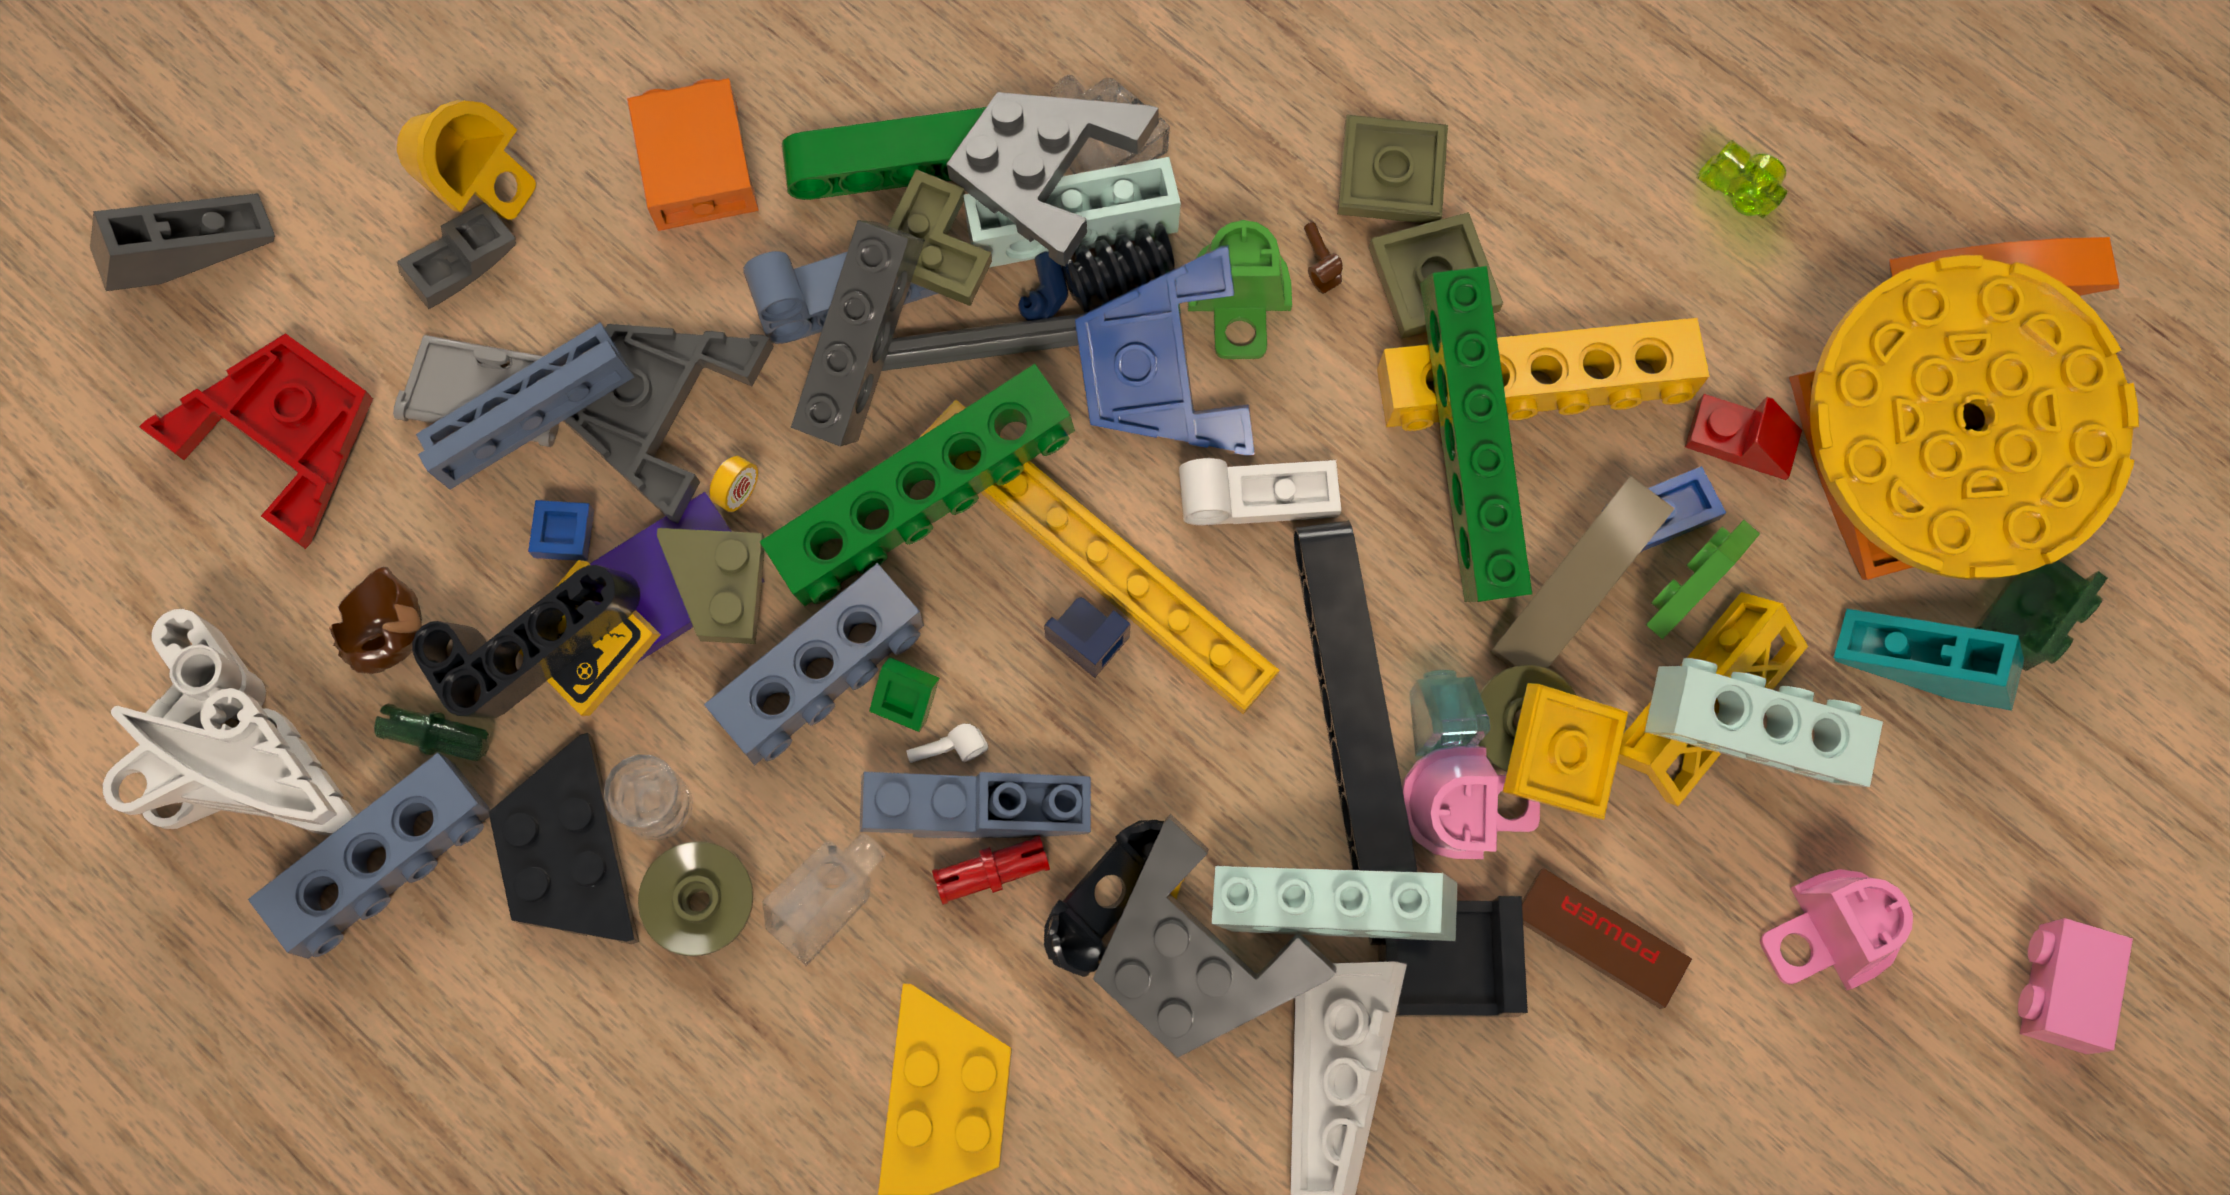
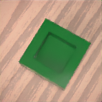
(904, 694)

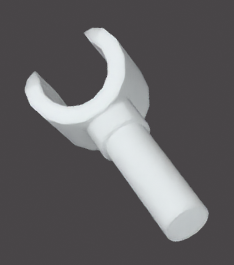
(964, 738)

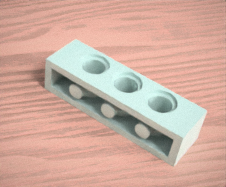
(1110, 199)
(1684, 712)
(1335, 902)

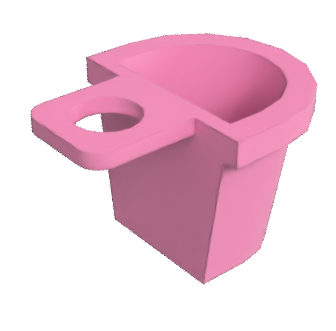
(1455, 803)
(1848, 924)

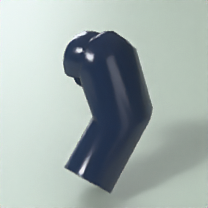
(1049, 295)

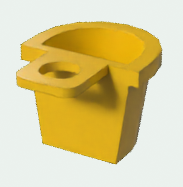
(462, 154)

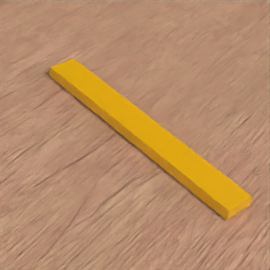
(1128, 581)

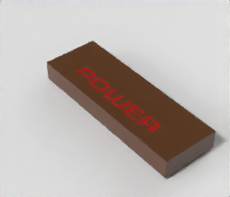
(1603, 939)

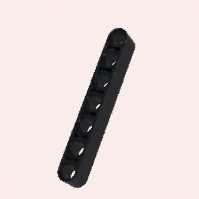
(1353, 699)

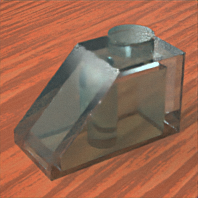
(1446, 712)

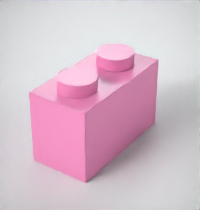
(2075, 986)

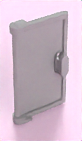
(450, 375)

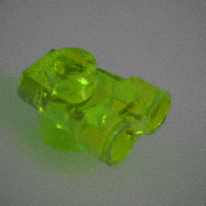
(1747, 179)

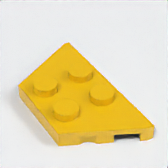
(942, 1099)

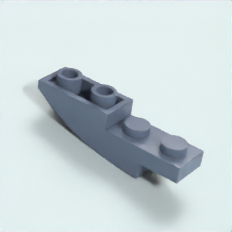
(975, 805)

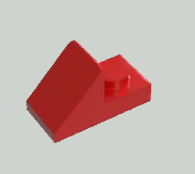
(1747, 437)

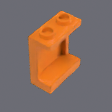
(691, 154)

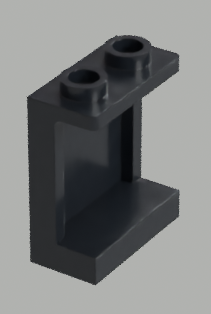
(1469, 976)

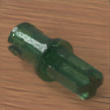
(432, 733)

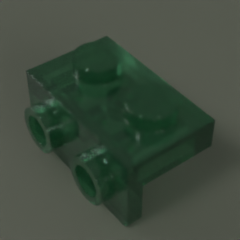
(2043, 610)

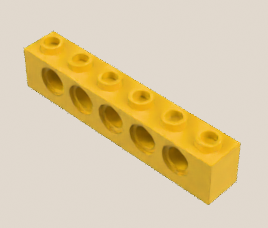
(1669, 346)

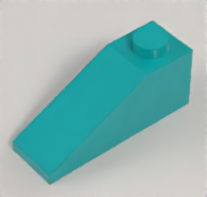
(1934, 657)

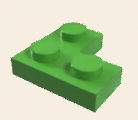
(1708, 567)

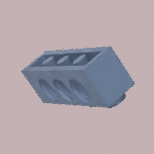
(783, 669)
(292, 899)

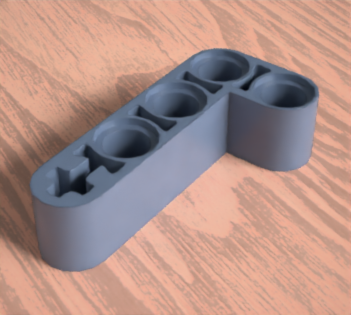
(798, 299)

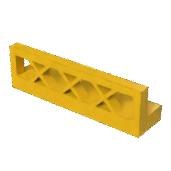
(1736, 644)

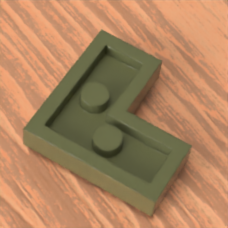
(944, 262)

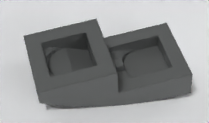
(463, 254)

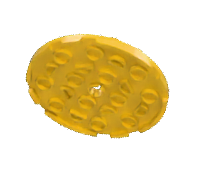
(1896, 431)

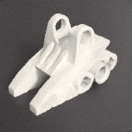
(213, 766)

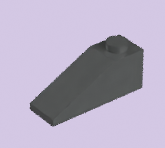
(174, 239)

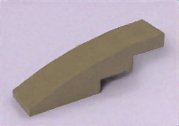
(1584, 577)

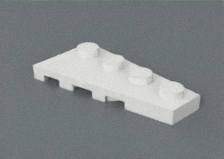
(1338, 1072)

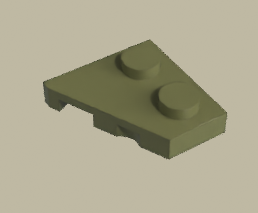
(717, 580)

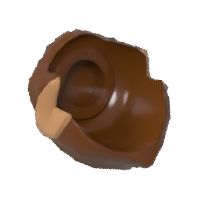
(377, 623)

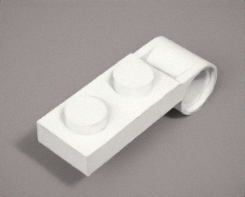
(1258, 492)

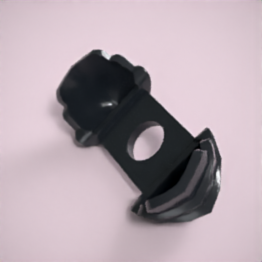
(1078, 922)

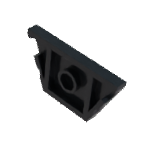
(563, 851)

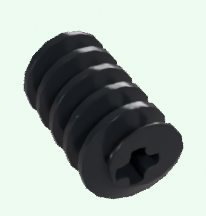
(1118, 268)

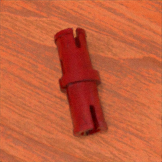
(991, 870)

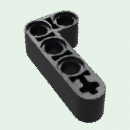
(593, 605)

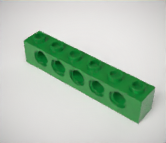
(1475, 434)
(888, 486)

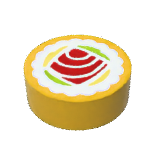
(733, 483)

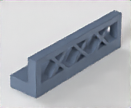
(526, 414)

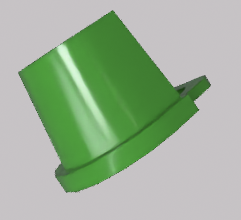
(1259, 286)

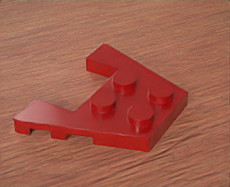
(290, 408)

